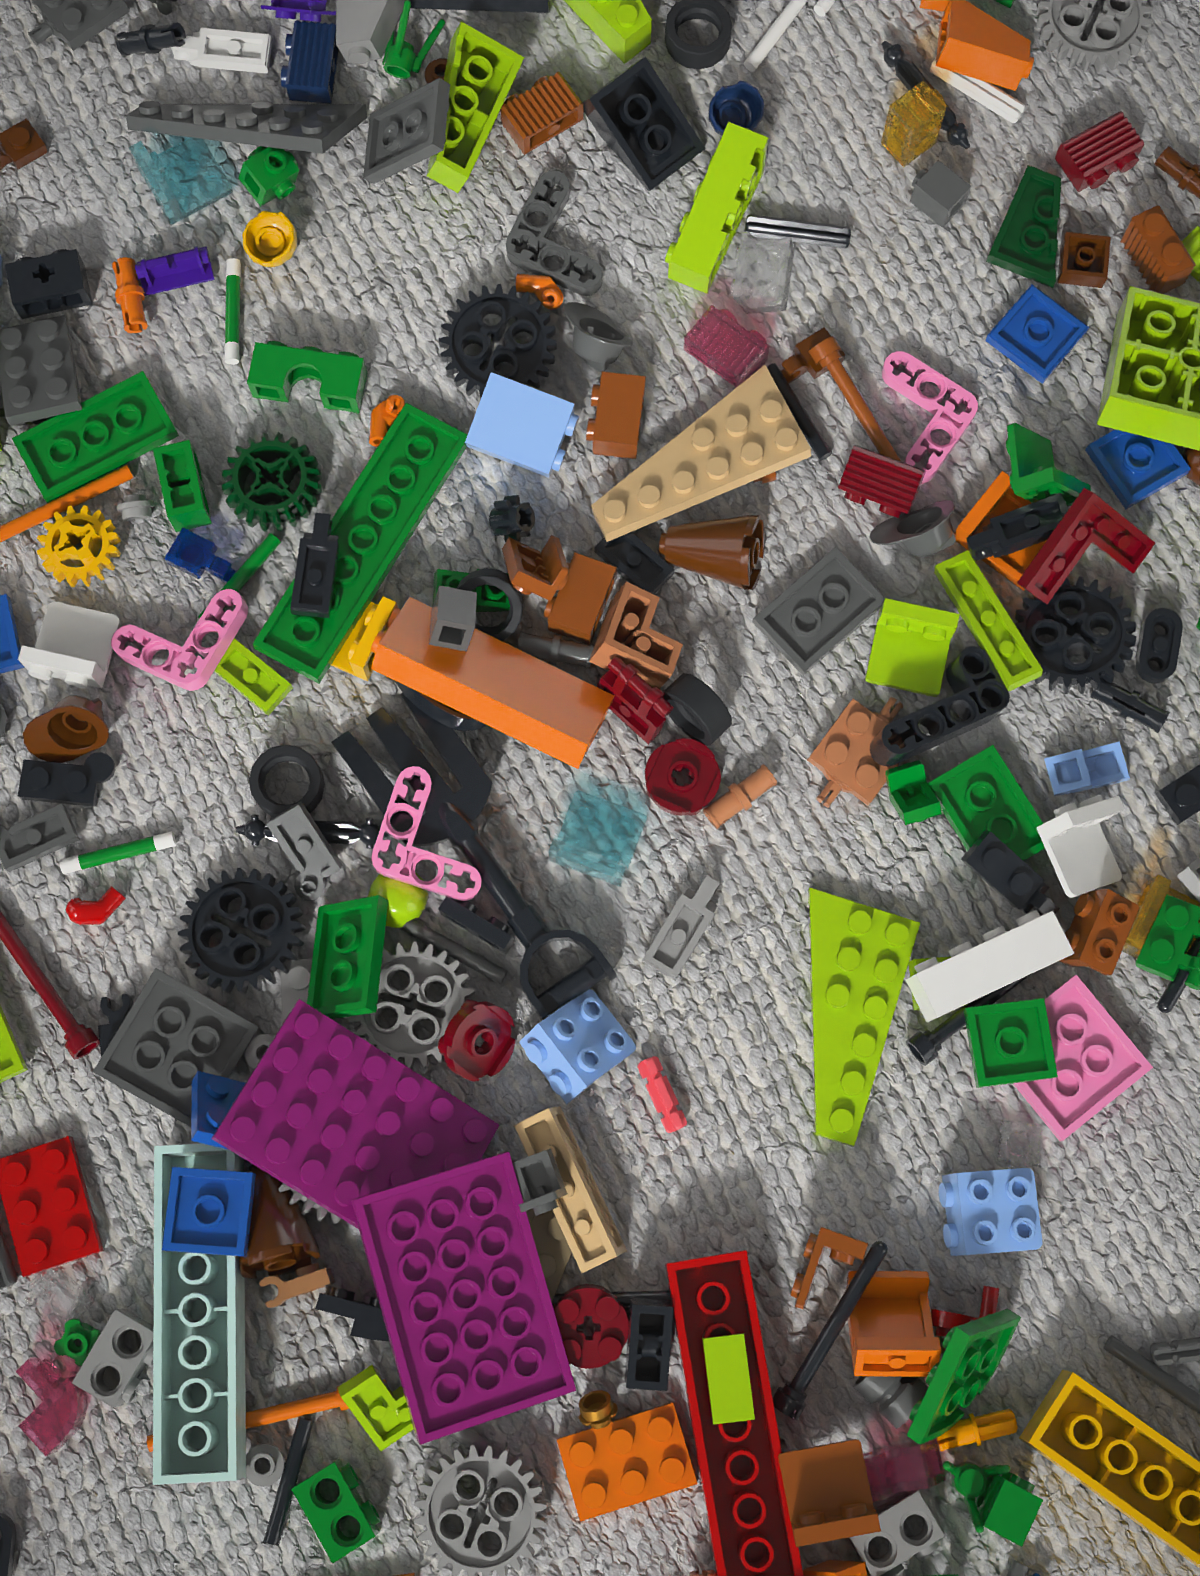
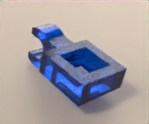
(195, 555)

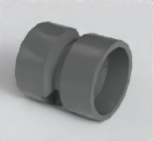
(894, 1394)

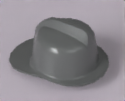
(595, 335)
(920, 531)

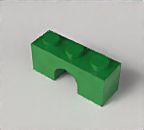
(279, 367)

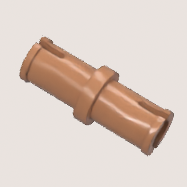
(740, 796)

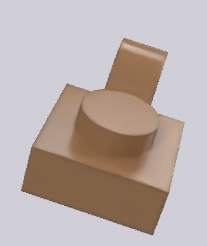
(308, 1279)

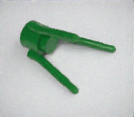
(400, 55)
(971, 1482)

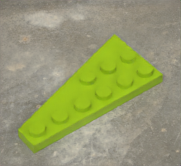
(855, 986)

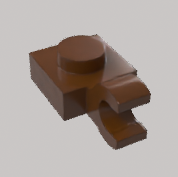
(20, 145)
(802, 360)

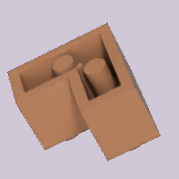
(628, 636)

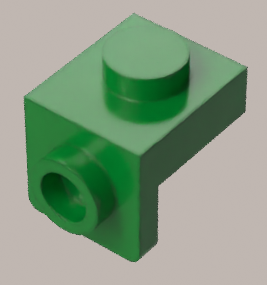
(911, 793)

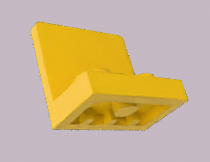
(356, 654)

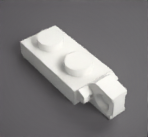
(226, 50)

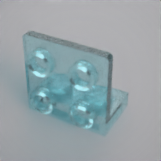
(182, 177)
(598, 838)

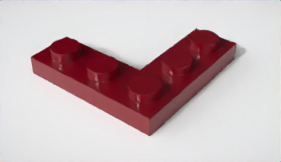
(1084, 523)

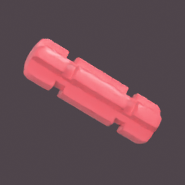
(662, 1094)

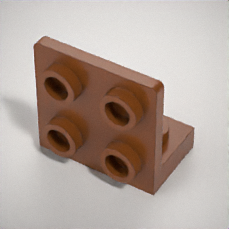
(842, 1249)
(828, 1492)

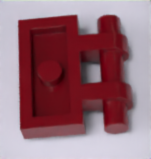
(635, 700)

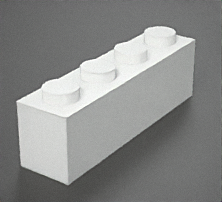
(988, 966)

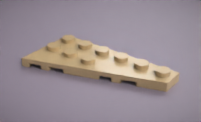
(725, 448)

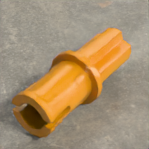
(978, 1429)

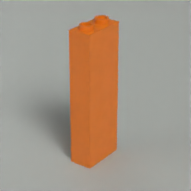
(494, 685)

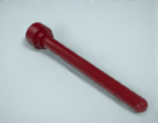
(78, 1038)

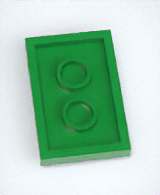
(987, 797)
(348, 957)

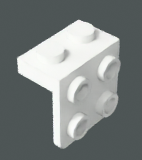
(72, 646)
(1080, 847)

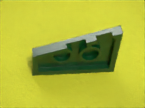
(1029, 231)

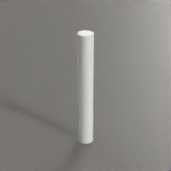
(773, 34)

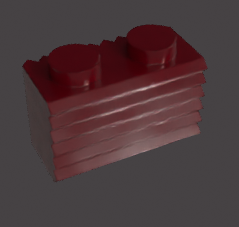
(1099, 152)
(881, 480)

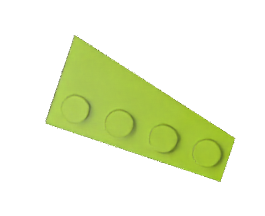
(618, 23)
(479, 81)
(717, 208)

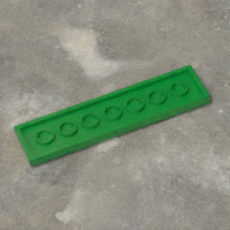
(372, 533)

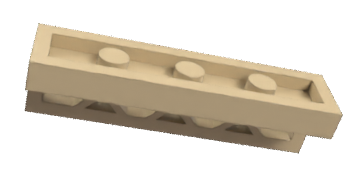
(583, 1210)

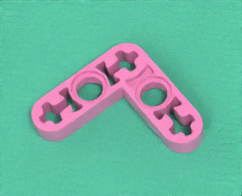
(944, 416)
(183, 657)
(410, 855)

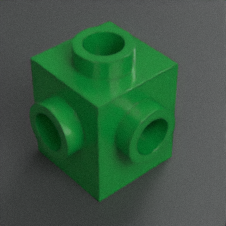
(269, 174)

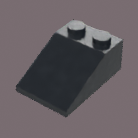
(643, 124)

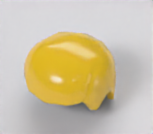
(270, 239)

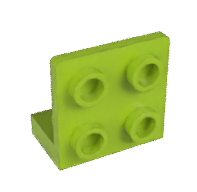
(910, 647)

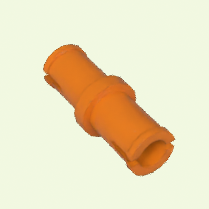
(129, 295)

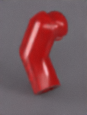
(94, 911)

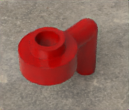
(946, 1320)

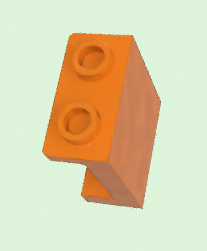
(994, 502)
(893, 1326)

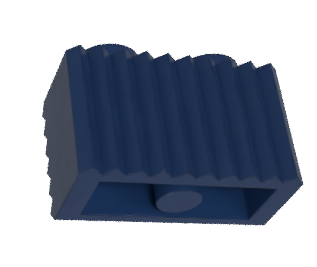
(311, 62)

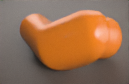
(543, 288)
(383, 417)

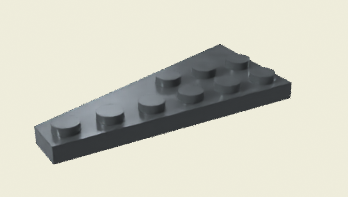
(260, 124)

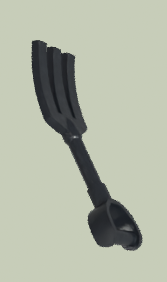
(452, 818)

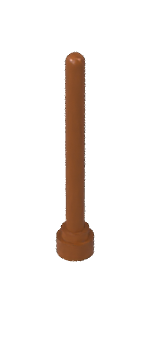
(828, 356)

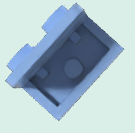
(577, 1045)
(990, 1211)

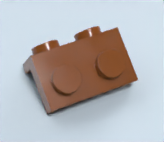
(536, 570)
(1099, 930)

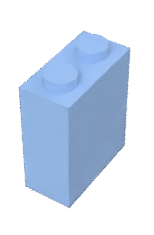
(522, 425)

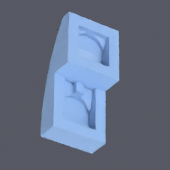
(1087, 769)

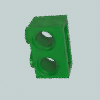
(182, 485)
(1008, 1506)
(326, 1514)

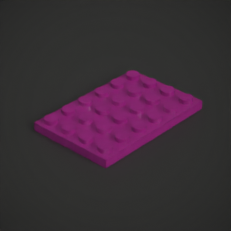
(346, 1116)
(463, 1296)

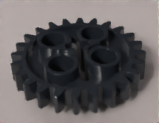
(469, 329)
(1094, 611)
(225, 960)

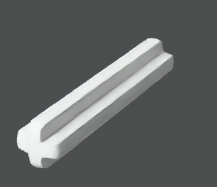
(983, 92)

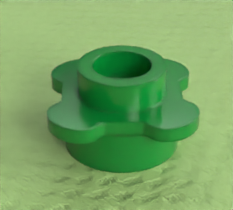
(81, 1331)

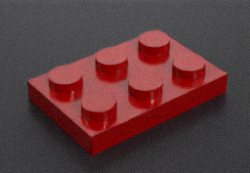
(48, 1206)

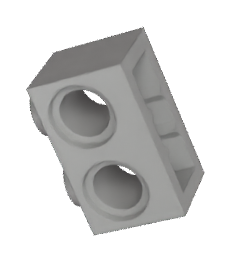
(111, 1351)
(900, 1546)

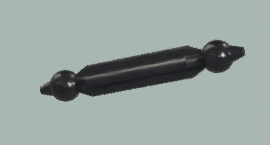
(910, 77)
(334, 831)

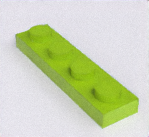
(988, 620)

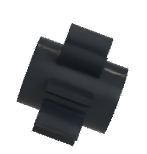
(512, 518)

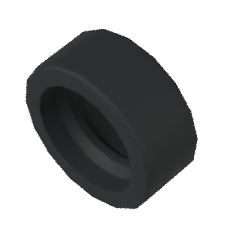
(695, 56)
(502, 581)
(697, 709)
(282, 754)

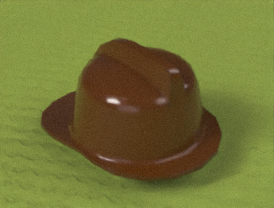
(67, 730)

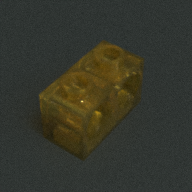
(913, 123)

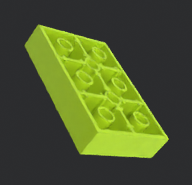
(1154, 369)

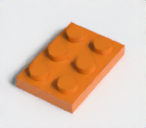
(626, 1461)

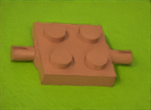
(846, 754)

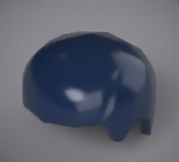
(736, 104)

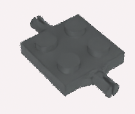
(75, 19)

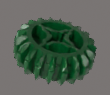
(289, 460)

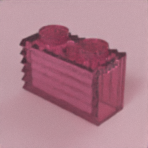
(726, 346)

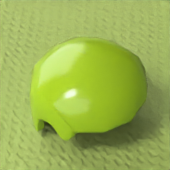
(404, 902)

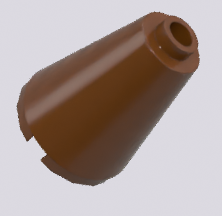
(718, 549)
(278, 1231)

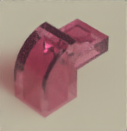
(61, 1410)
(903, 1468)

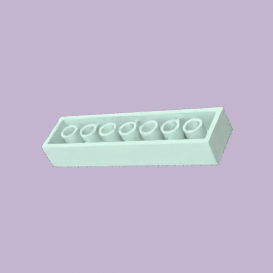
(196, 1344)

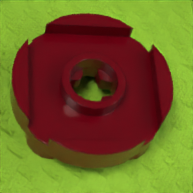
(674, 757)
(460, 1037)
(605, 1309)

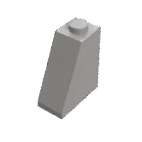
(365, 27)

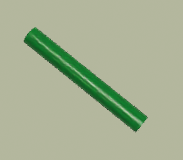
(251, 565)

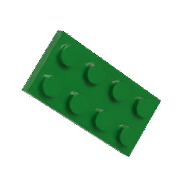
(97, 439)

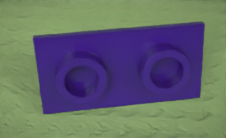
(309, 9)
(175, 270)

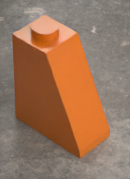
(982, 46)

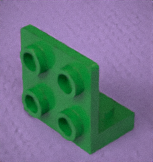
(1034, 470)

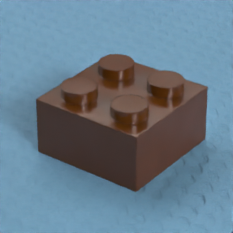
(1084, 259)

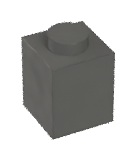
(939, 193)
(453, 618)

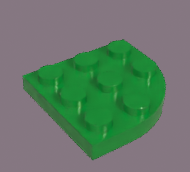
(963, 1372)

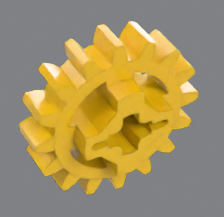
(63, 556)

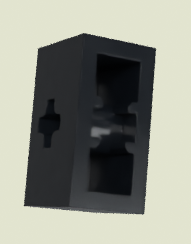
(48, 283)
(648, 1344)

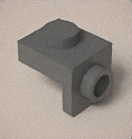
(539, 1182)

